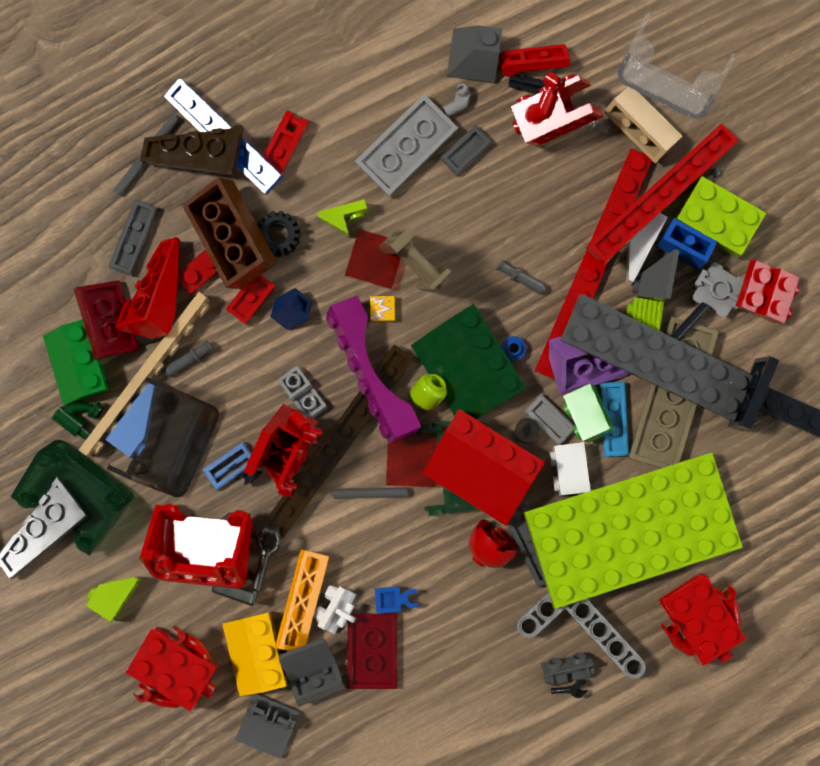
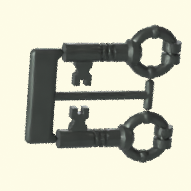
(245, 595)

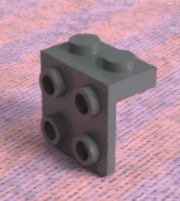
(312, 671)

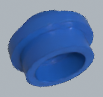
(521, 345)

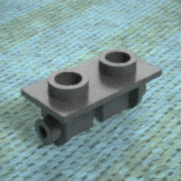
(556, 669)

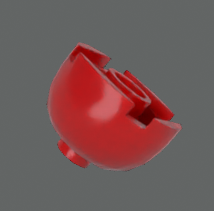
(490, 546)

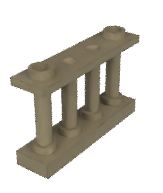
(401, 244)

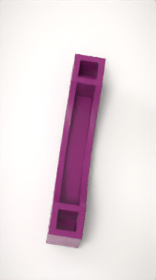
(394, 415)

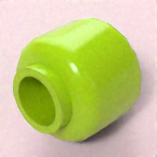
(428, 391)

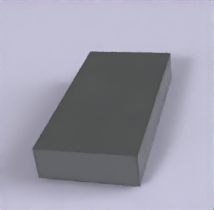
(466, 150)

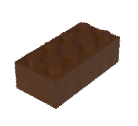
(229, 233)

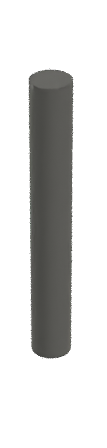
(370, 492)

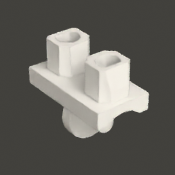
(337, 611)

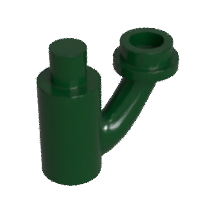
(65, 417)

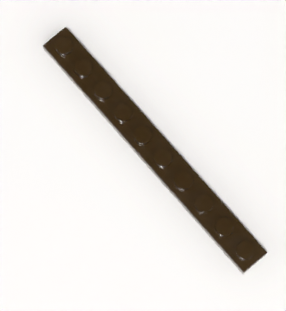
(331, 450)

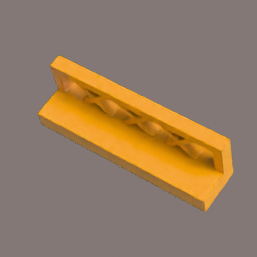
(302, 600)

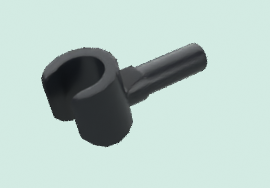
(573, 690)

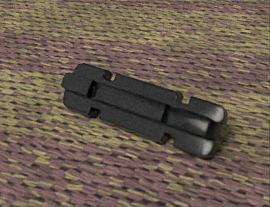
(526, 84)

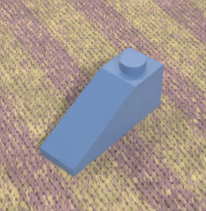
(134, 426)

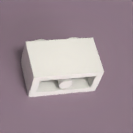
(570, 469)

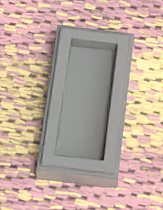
(550, 419)

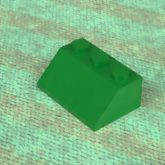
(74, 364)

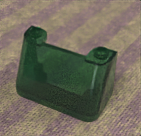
(93, 487)

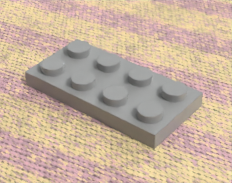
(406, 145)

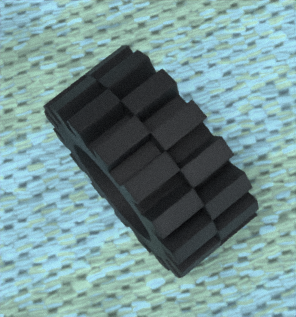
(286, 221)

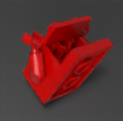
(552, 112)
(283, 447)
(701, 621)
(174, 668)

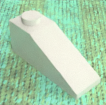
(640, 247)

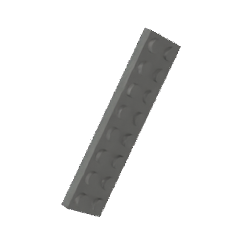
(656, 357)

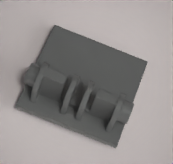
(267, 725)

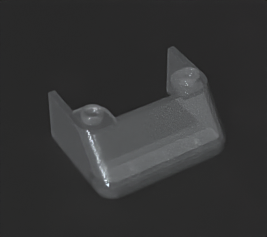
(664, 86)

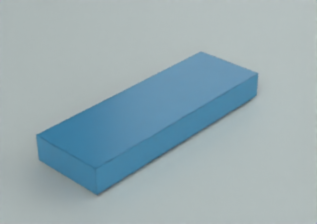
(614, 401)

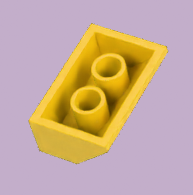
(254, 654)

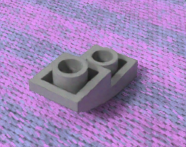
(302, 393)

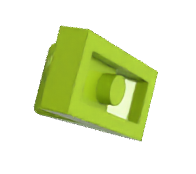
(336, 216)

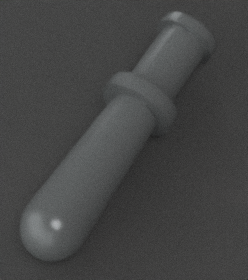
(530, 282)
(194, 354)

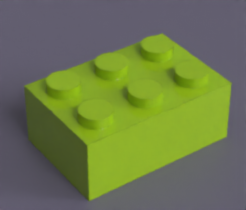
(721, 216)

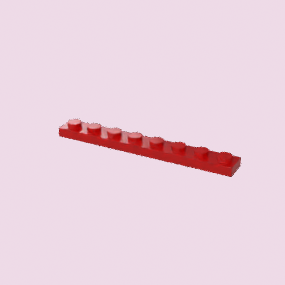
(661, 194)

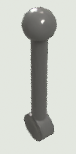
(716, 172)

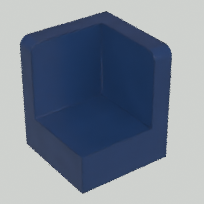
(291, 309)

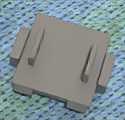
(718, 289)

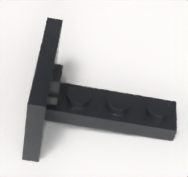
(773, 403)

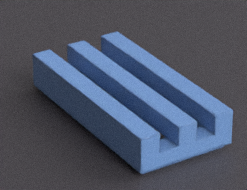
(212, 478)

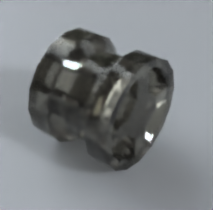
(523, 430)

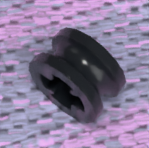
(248, 478)

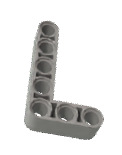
(587, 623)

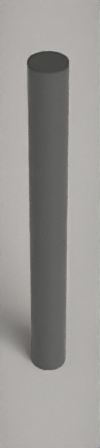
(137, 166)

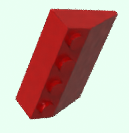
(483, 467)

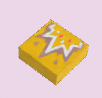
(382, 308)

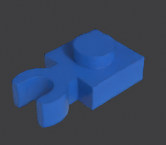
(390, 600)

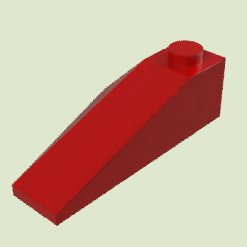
(154, 304)

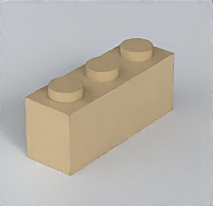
(643, 124)

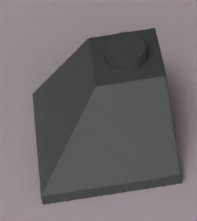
(474, 53)
(657, 280)

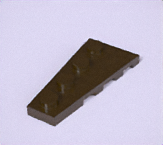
(200, 151)

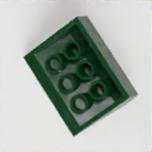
(469, 363)

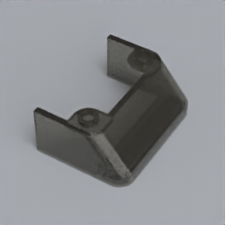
(178, 443)

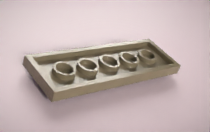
(665, 416)

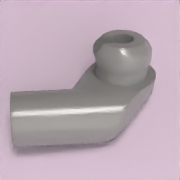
(460, 102)

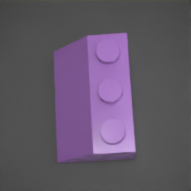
(576, 368)

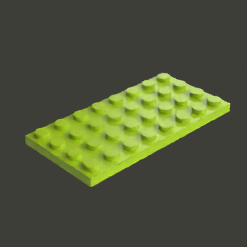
(632, 530)

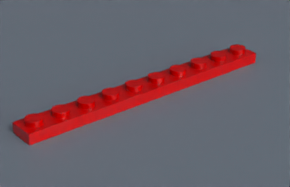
(591, 269)

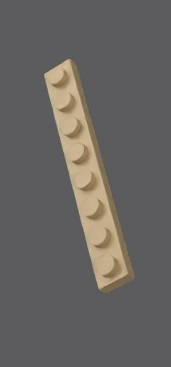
(151, 367)

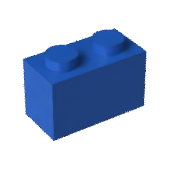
(692, 245)

